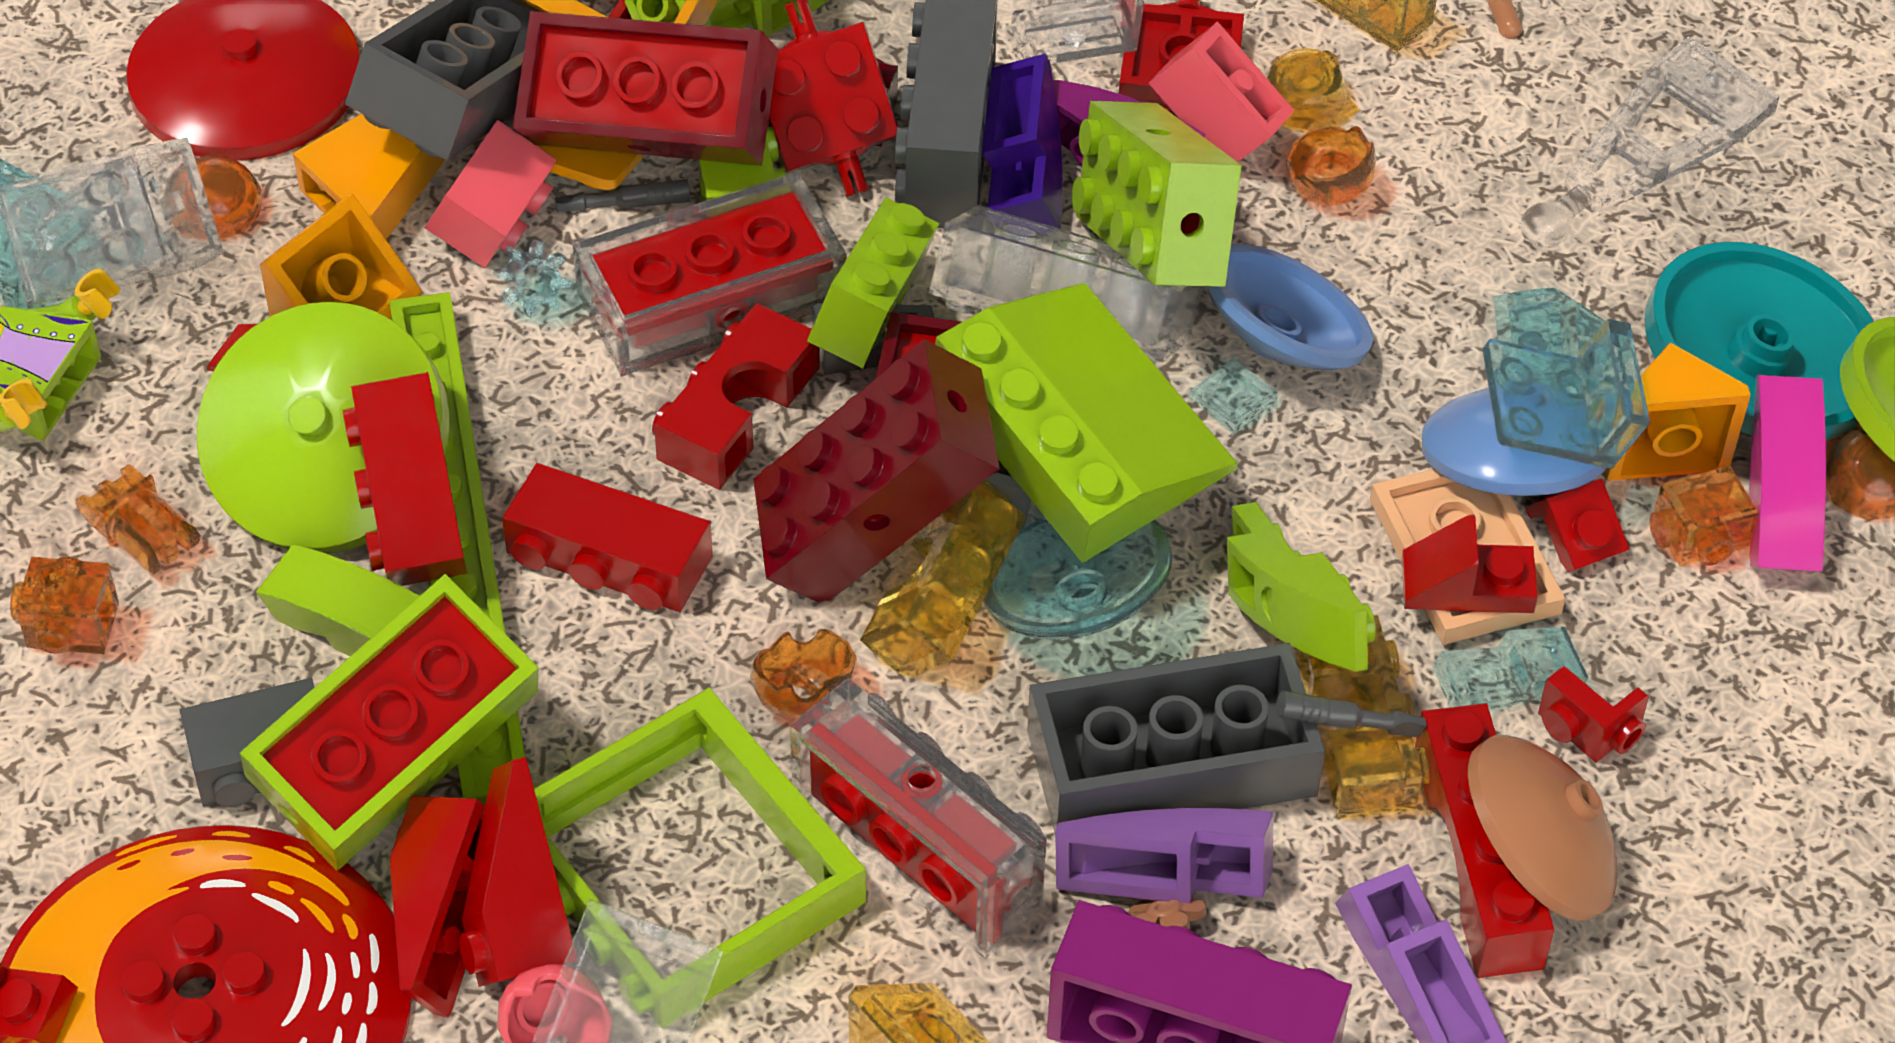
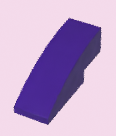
(1024, 142)

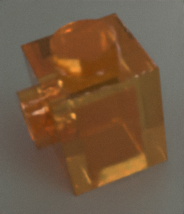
(1703, 517)

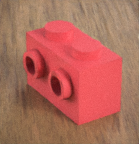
(1222, 93)
(491, 195)

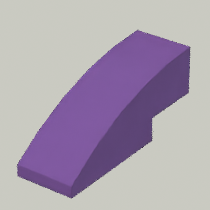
(1167, 853)
(1418, 960)

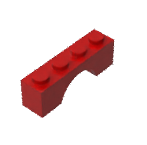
(1500, 918)

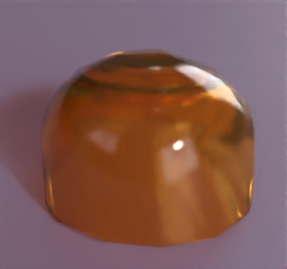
(1340, 157)
(231, 193)
(1860, 477)
(794, 663)

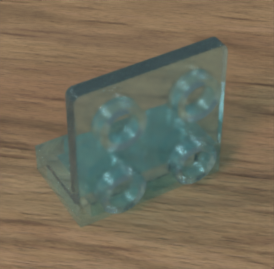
(1566, 404)

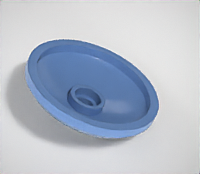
(1290, 311)
(1464, 448)

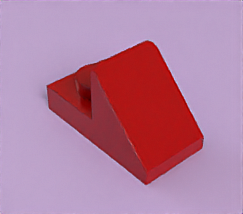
(1460, 575)
(33, 1005)

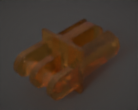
(138, 519)

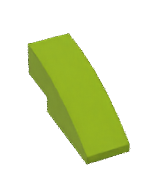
(331, 598)

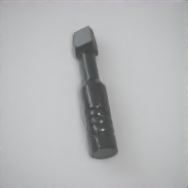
(628, 196)
(1345, 714)

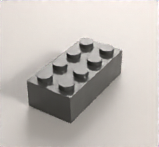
(444, 73)
(946, 107)
(1174, 737)

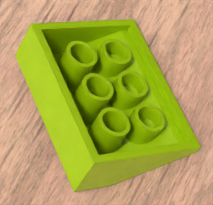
(1085, 417)

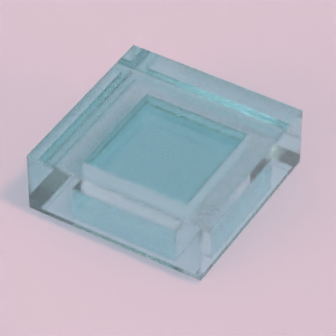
(1233, 396)

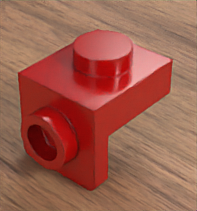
(1581, 524)
(1586, 719)

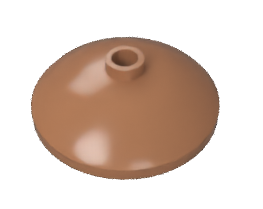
(1545, 825)

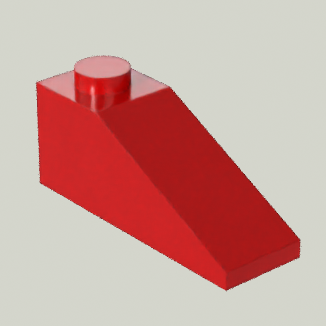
(429, 893)
(513, 894)

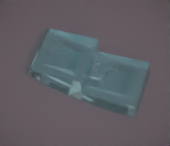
(1509, 672)

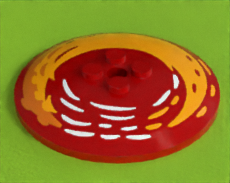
(253, 909)

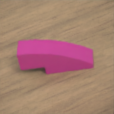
(1788, 473)

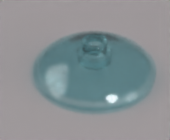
(1055, 596)

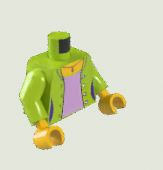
(50, 355)

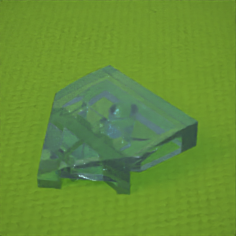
(1545, 320)

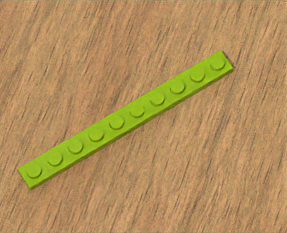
(433, 326)

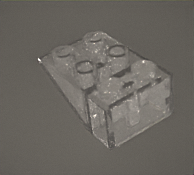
(122, 213)

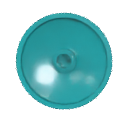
(1758, 315)

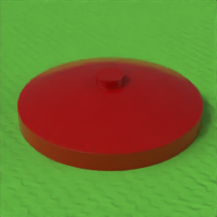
(243, 74)

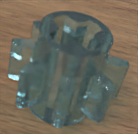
(516, 278)

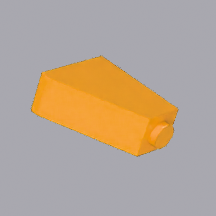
(370, 162)

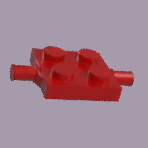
(1162, 35)
(829, 98)

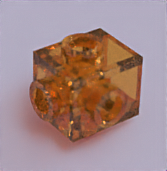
(65, 605)

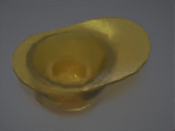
(1313, 88)

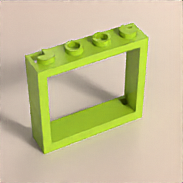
(665, 740)

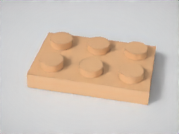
(1426, 503)

